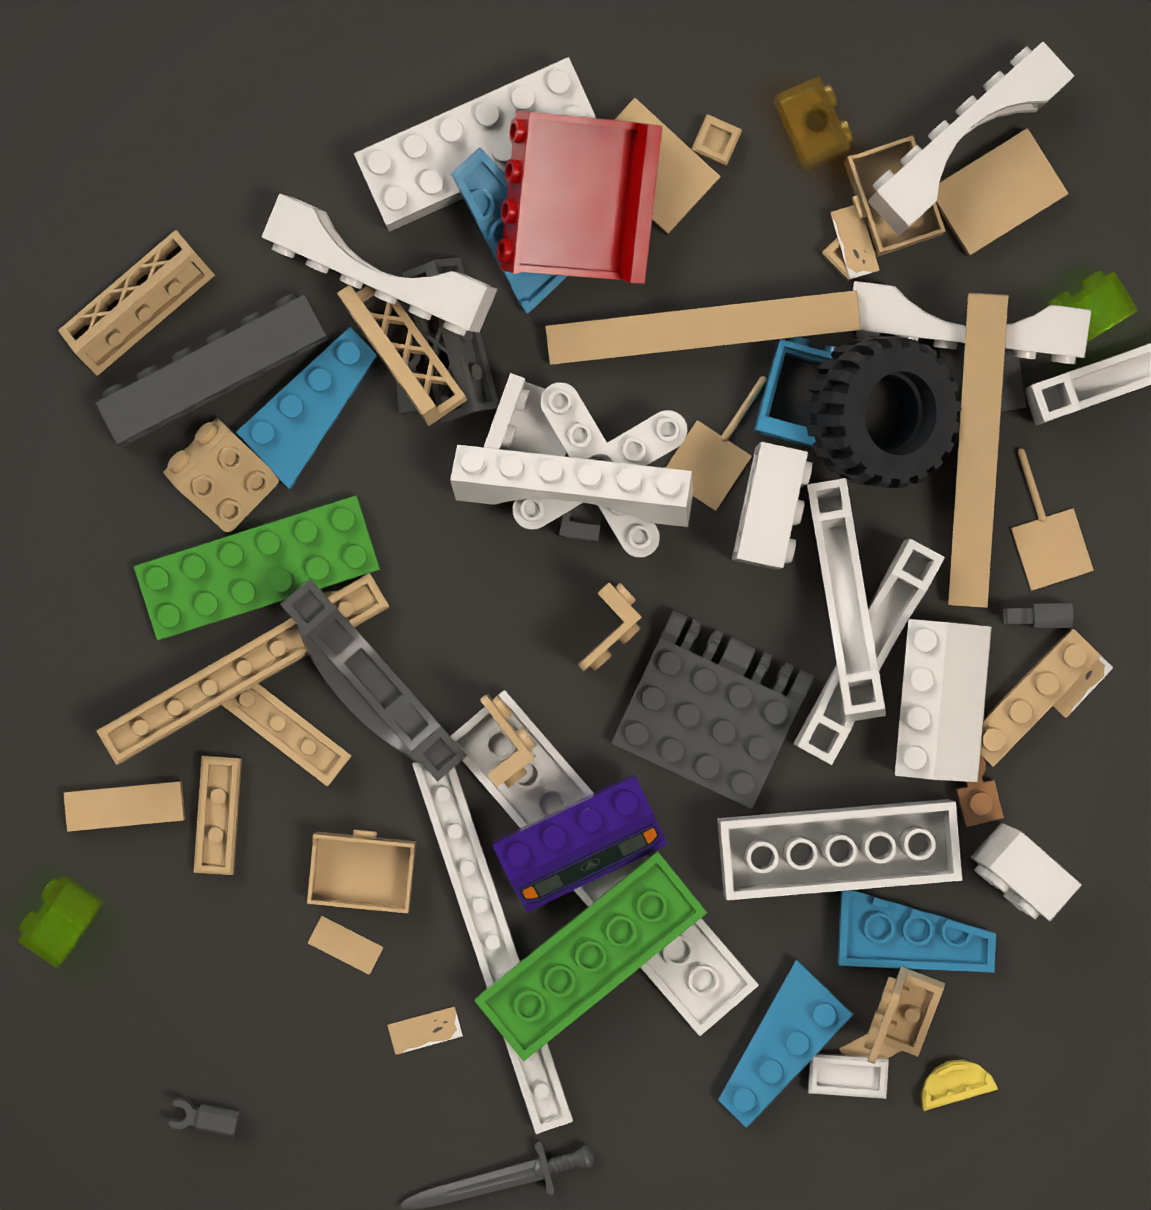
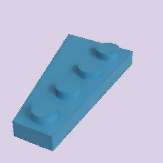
(484, 191)
(302, 413)
(896, 935)
(789, 1037)

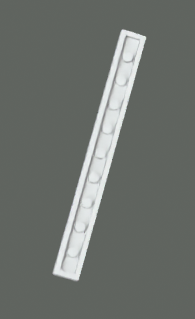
(488, 932)

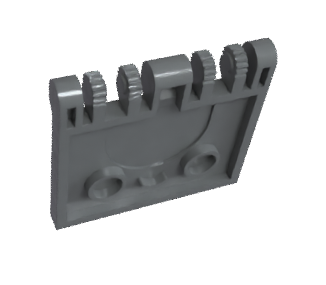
(707, 715)

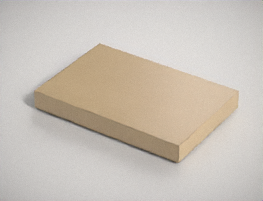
(680, 175)
(998, 192)

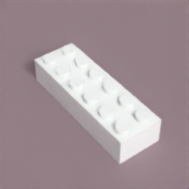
(414, 168)
(839, 849)

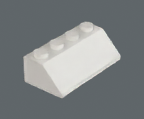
(943, 701)

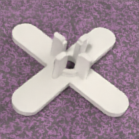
(584, 441)

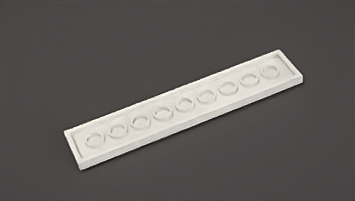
(692, 970)

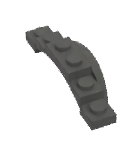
(368, 683)

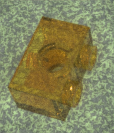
(813, 147)

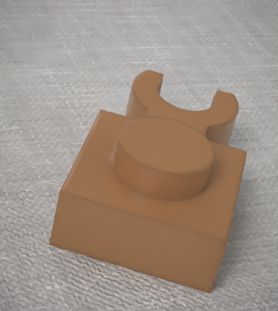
(979, 800)

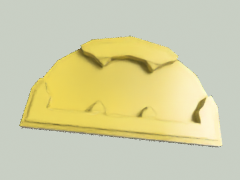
(955, 1082)

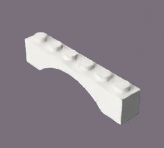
(1024, 89)
(309, 232)
(1052, 330)
(1089, 385)
(637, 490)
(846, 600)
(888, 613)

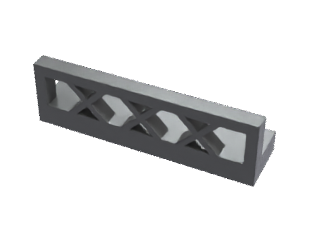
(465, 353)

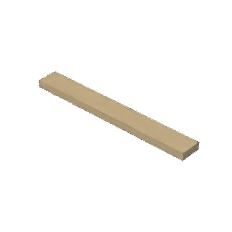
(703, 327)
(978, 449)
(229, 677)

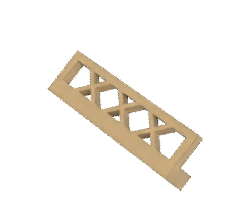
(138, 306)
(394, 362)

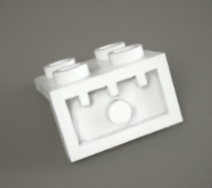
(521, 422)

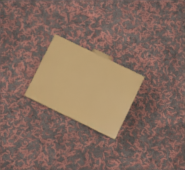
(863, 172)
(361, 871)

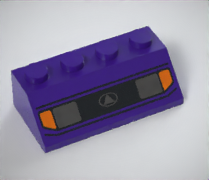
(579, 843)

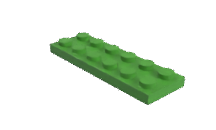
(256, 567)
(590, 956)

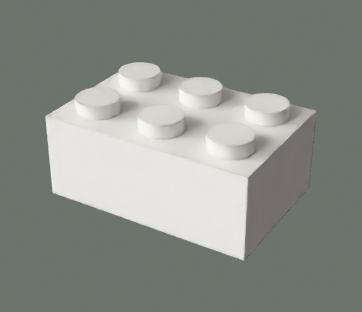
(771, 506)
(1030, 875)

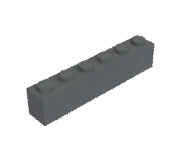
(212, 370)

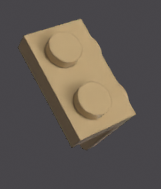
(221, 475)
(620, 602)
(512, 768)
(904, 1013)

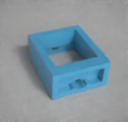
(778, 429)

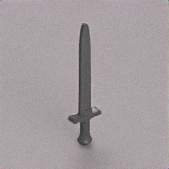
(503, 1178)

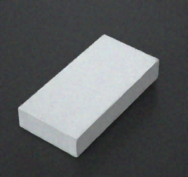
(848, 1075)

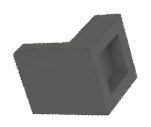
(582, 523)

